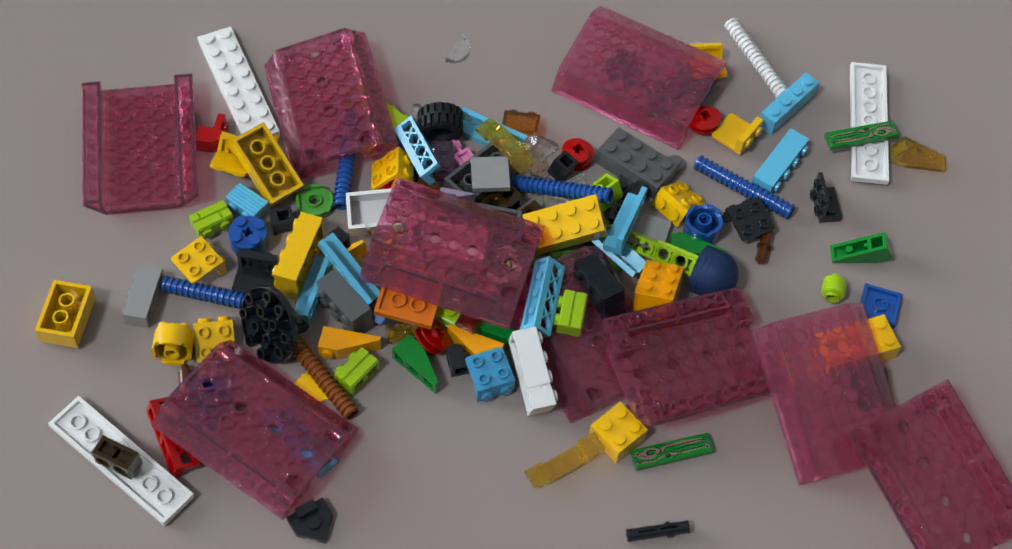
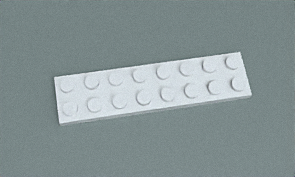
(236, 81)
(869, 107)
(151, 485)

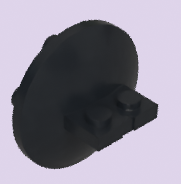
(271, 322)

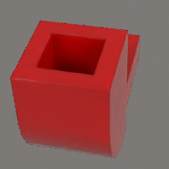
(208, 137)

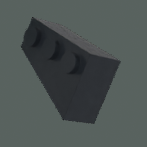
(600, 285)

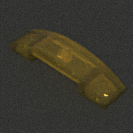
(506, 143)
(566, 462)

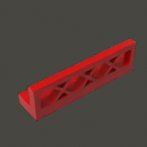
(168, 447)

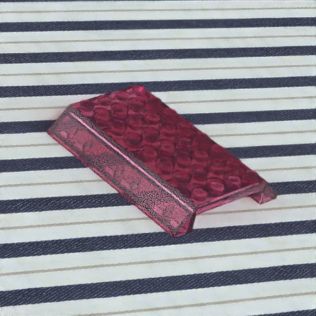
(637, 76)
(139, 147)
(822, 385)

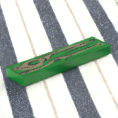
(861, 135)
(671, 451)

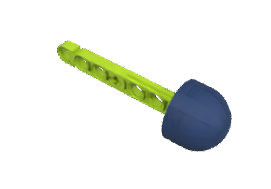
(708, 272)

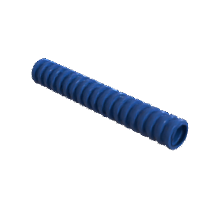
(343, 181)
(743, 186)
(560, 188)
(203, 292)

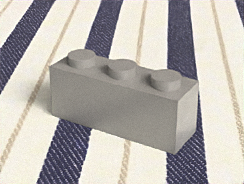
(143, 296)

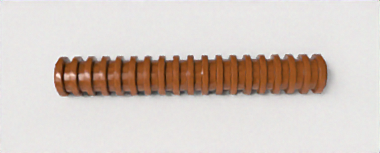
(325, 380)

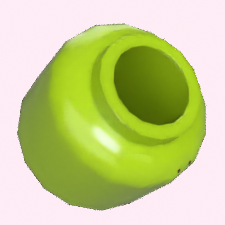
(834, 288)

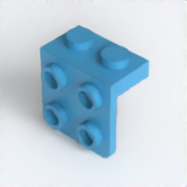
(490, 374)

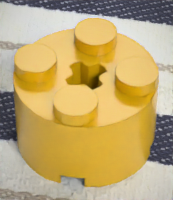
(173, 343)

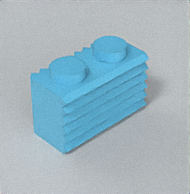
(246, 202)

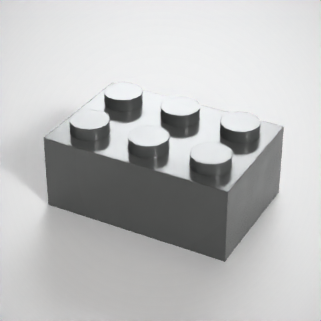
(344, 303)

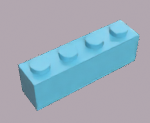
(789, 103)
(781, 160)

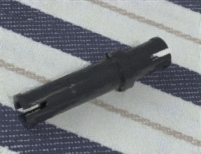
(655, 531)

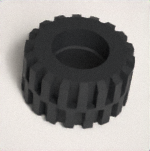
(440, 121)

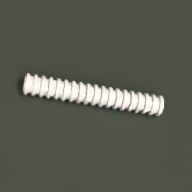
(755, 57)

